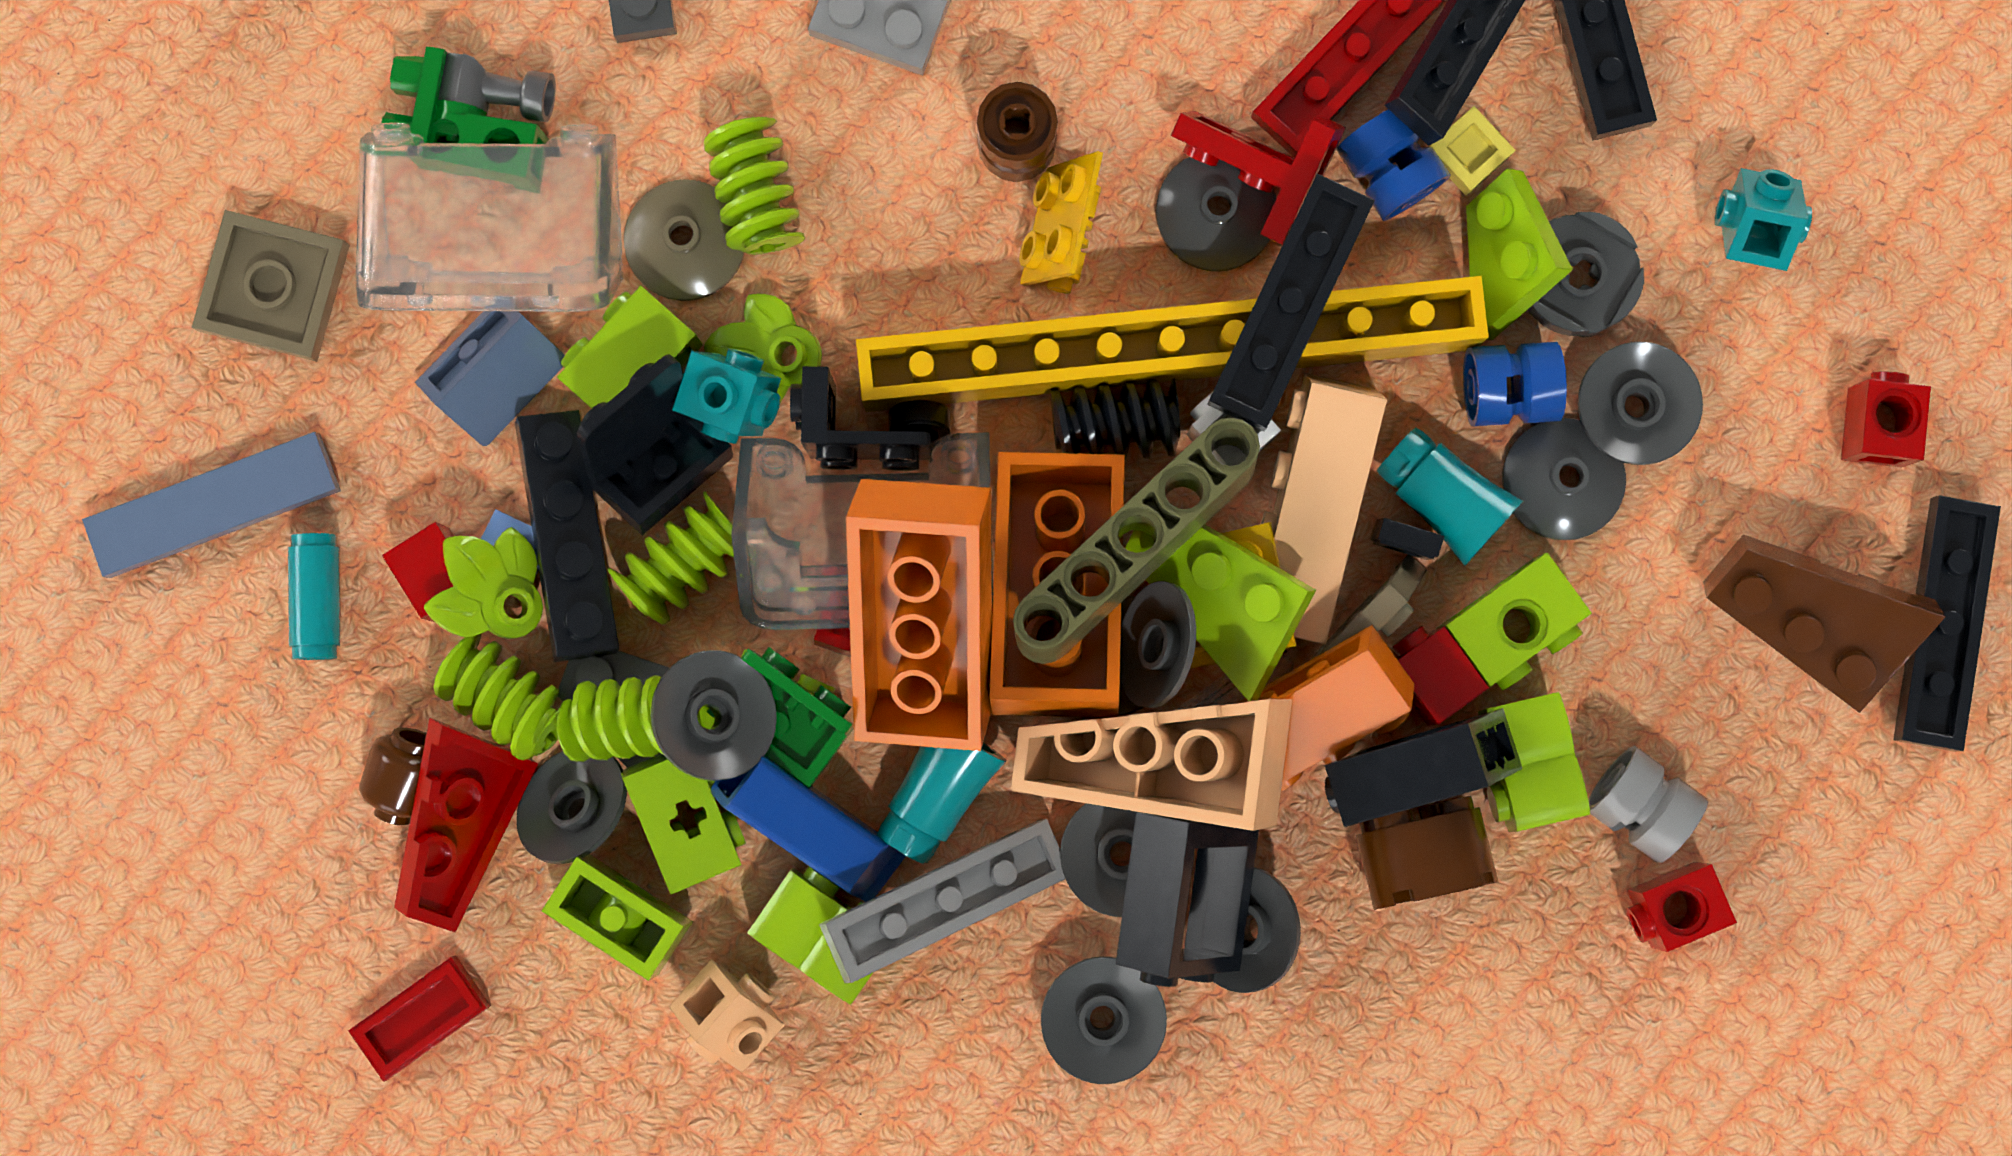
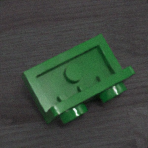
(807, 724)

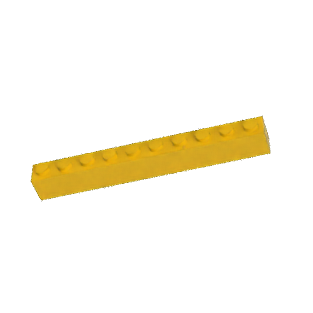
(1159, 344)

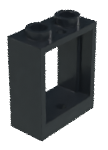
(1422, 768)
(1159, 898)

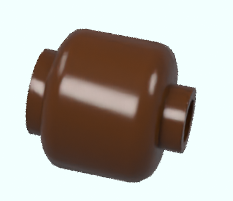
(393, 774)

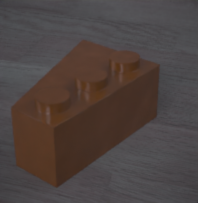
(1821, 618)

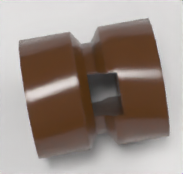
(1017, 131)

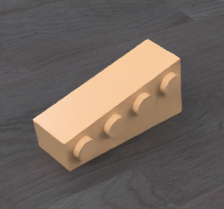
(1181, 764)

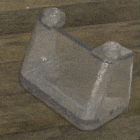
(488, 223)
(794, 527)

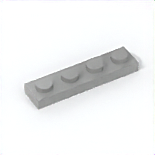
(943, 901)

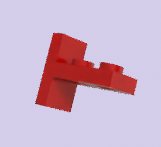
(1261, 164)

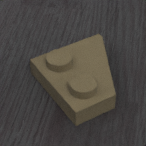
(1385, 608)

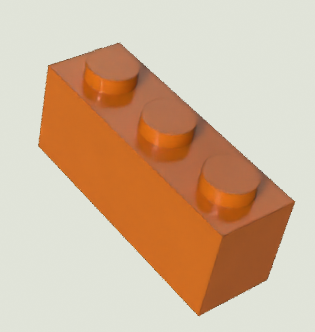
(1341, 700)

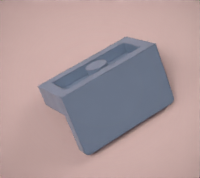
(491, 373)

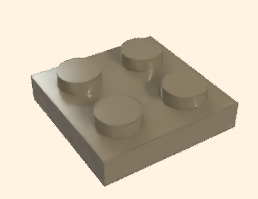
(271, 285)

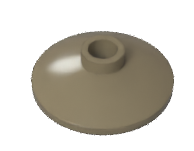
(673, 269)

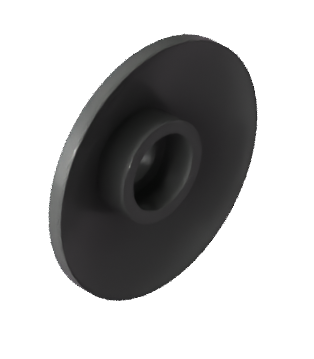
(1205, 238)
(1664, 386)
(1547, 504)
(1157, 644)
(741, 710)
(570, 808)
(1087, 856)
(1278, 939)
(1108, 1052)

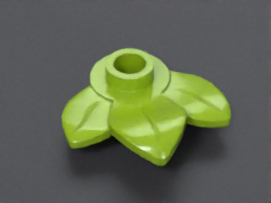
(766, 334)
(481, 583)

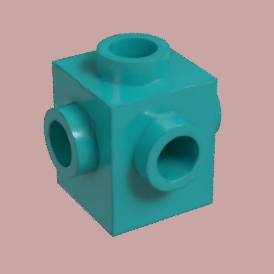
(1763, 218)
(728, 394)

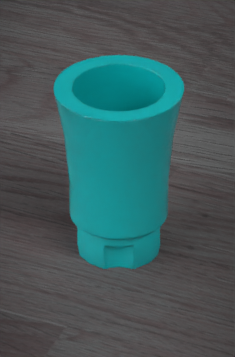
(1447, 493)
(935, 798)

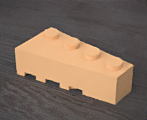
(1323, 488)

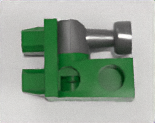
(456, 96)

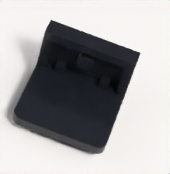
(815, 415)
(644, 452)

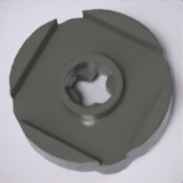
(1613, 266)

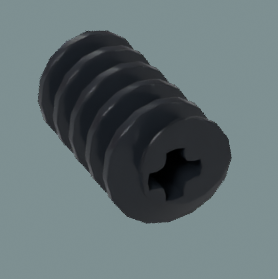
(1117, 421)

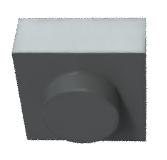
(642, 19)

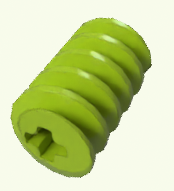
(749, 186)
(678, 562)
(498, 698)
(609, 720)

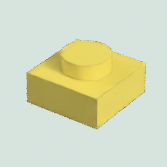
(1472, 150)

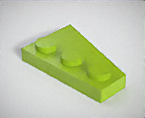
(1239, 603)

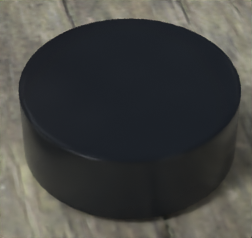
(921, 417)

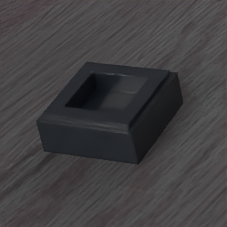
(1406, 539)

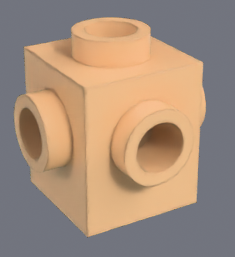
(732, 1027)

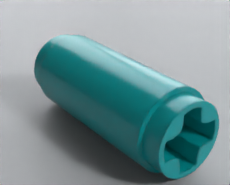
(313, 596)

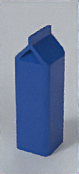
(810, 827)

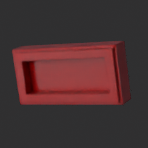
(419, 1018)

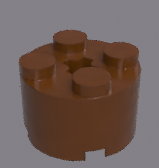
(1426, 856)

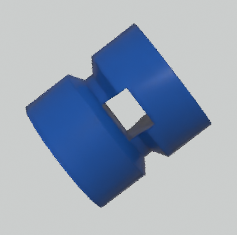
(1371, 155)
(1536, 384)

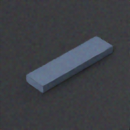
(211, 505)

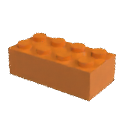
(1042, 516)
(920, 613)

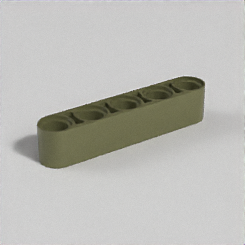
(1147, 512)

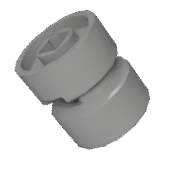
(1652, 809)

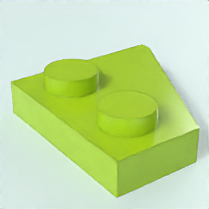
(1512, 249)

